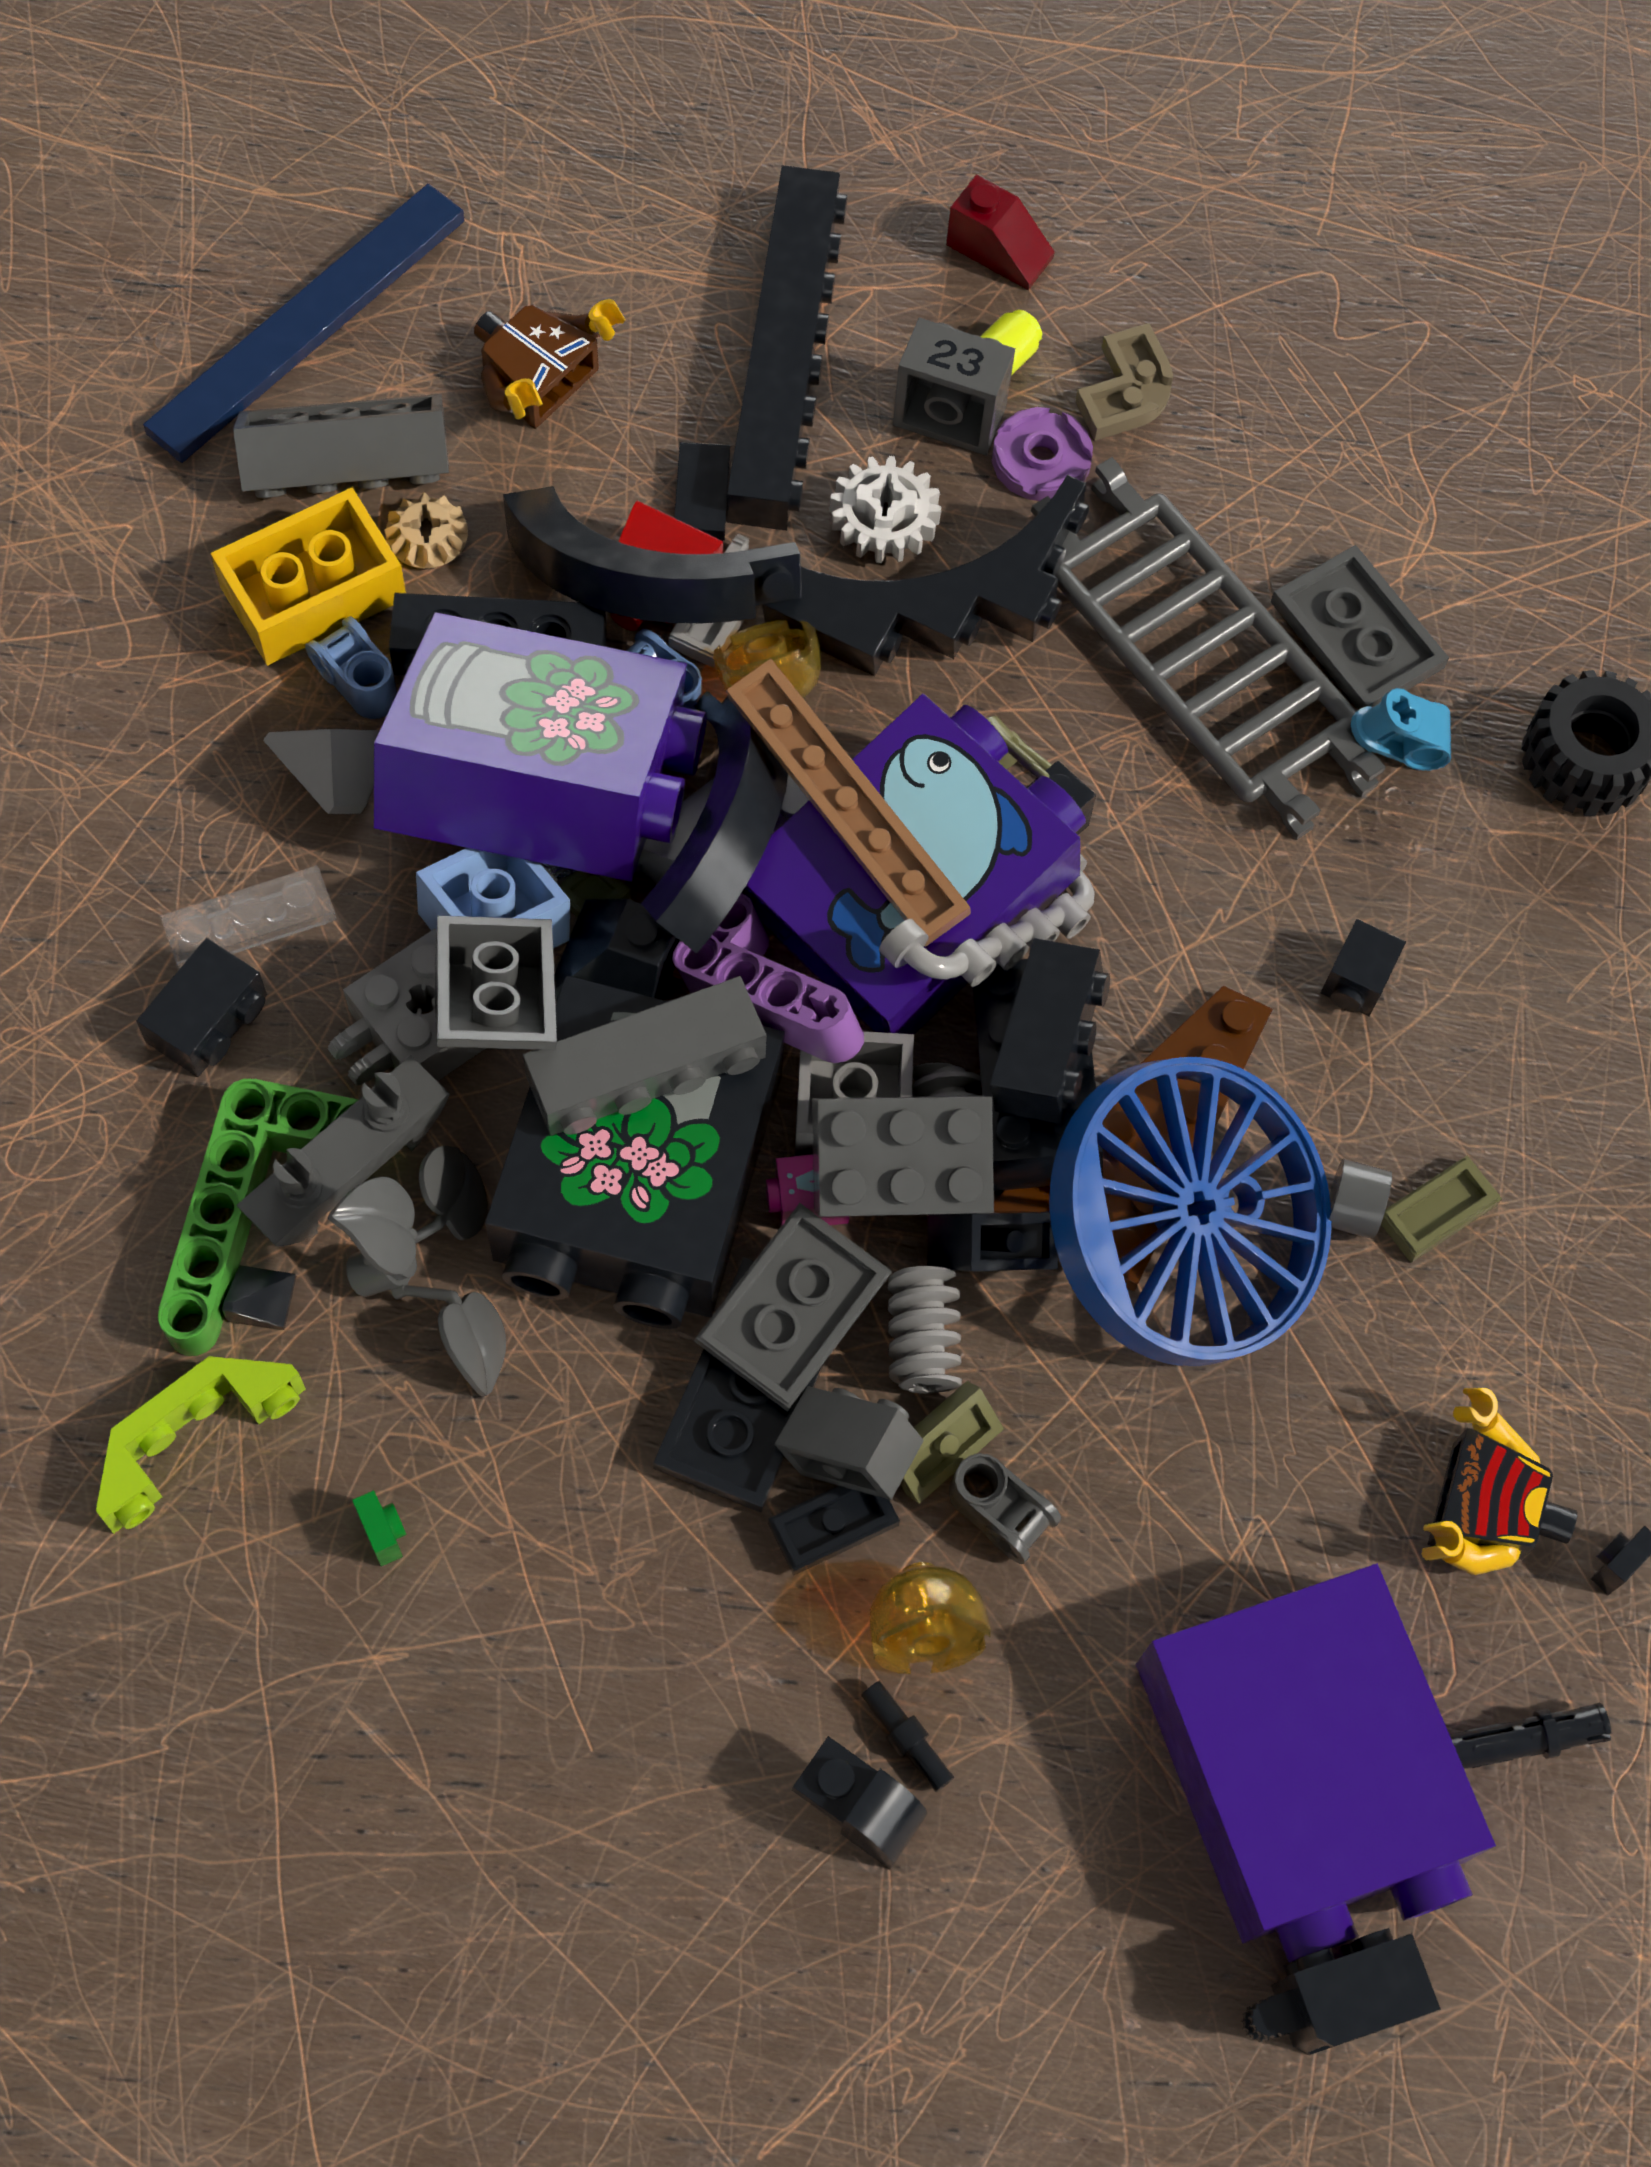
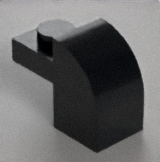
(866, 1802)

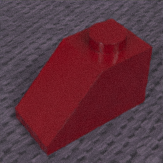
(998, 233)

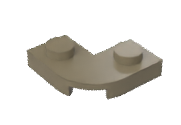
(1138, 390)

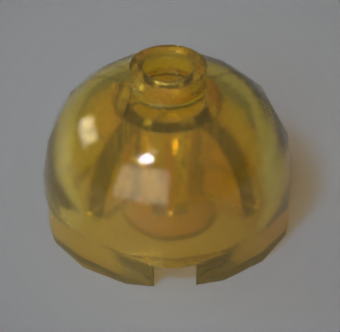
(792, 650)
(927, 1617)

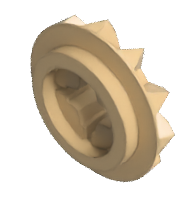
(446, 538)

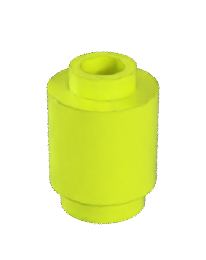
(1017, 331)

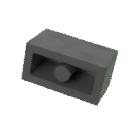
(850, 1441)

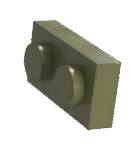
(950, 1435)

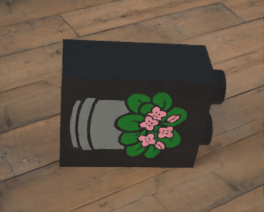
(640, 1196)

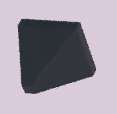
(259, 1297)

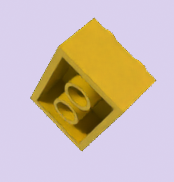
(308, 575)

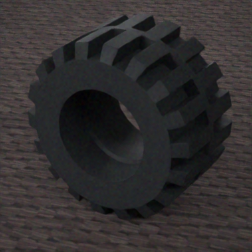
(1569, 769)

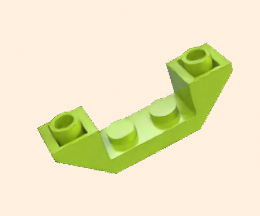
(262, 1388)

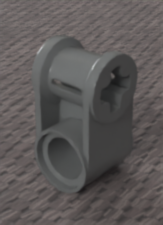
(1004, 1508)

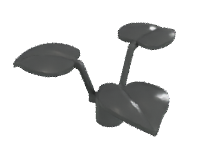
(380, 1221)

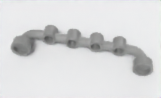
(1003, 944)

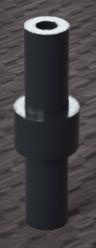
(907, 1736)

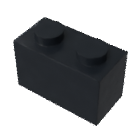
(203, 1008)

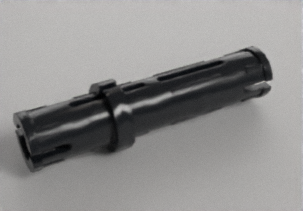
(1541, 1734)

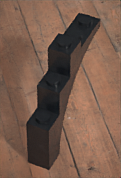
(1008, 587)

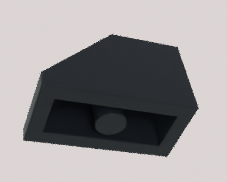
(991, 1241)

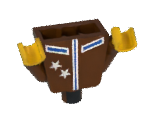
(541, 357)

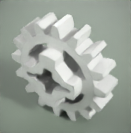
(910, 513)

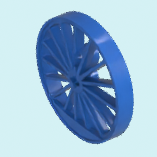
(1205, 1234)

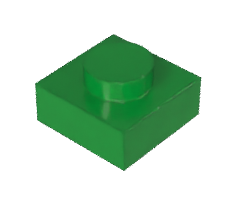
(381, 1526)

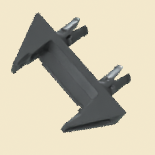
(345, 1153)

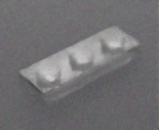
(251, 915)

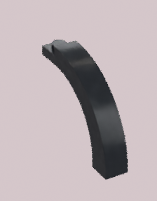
(640, 580)
(728, 834)

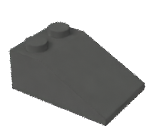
(495, 983)

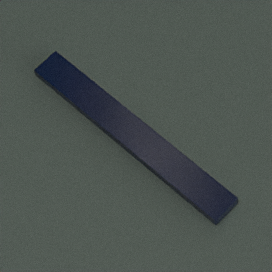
(303, 323)

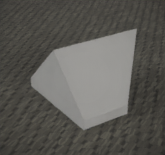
(330, 764)

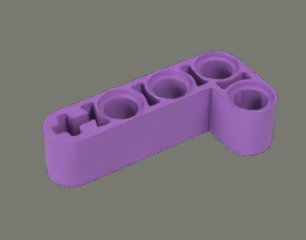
(810, 1012)

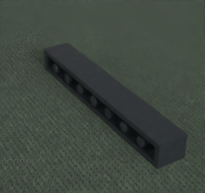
(783, 349)

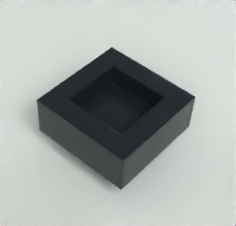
(1622, 1559)

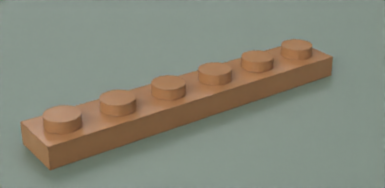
(848, 801)

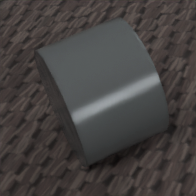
(1359, 1198)

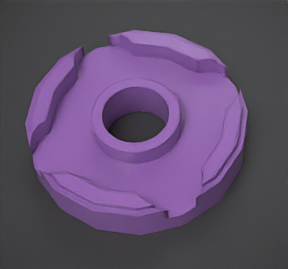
(1035, 428)

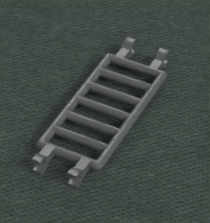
(1272, 782)

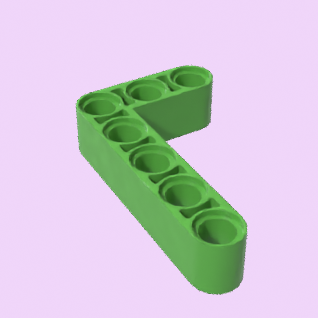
(225, 1189)

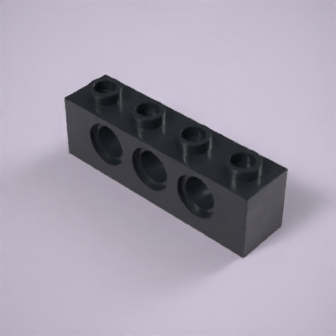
(554, 618)

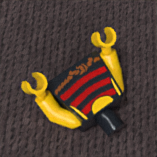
(1493, 1495)

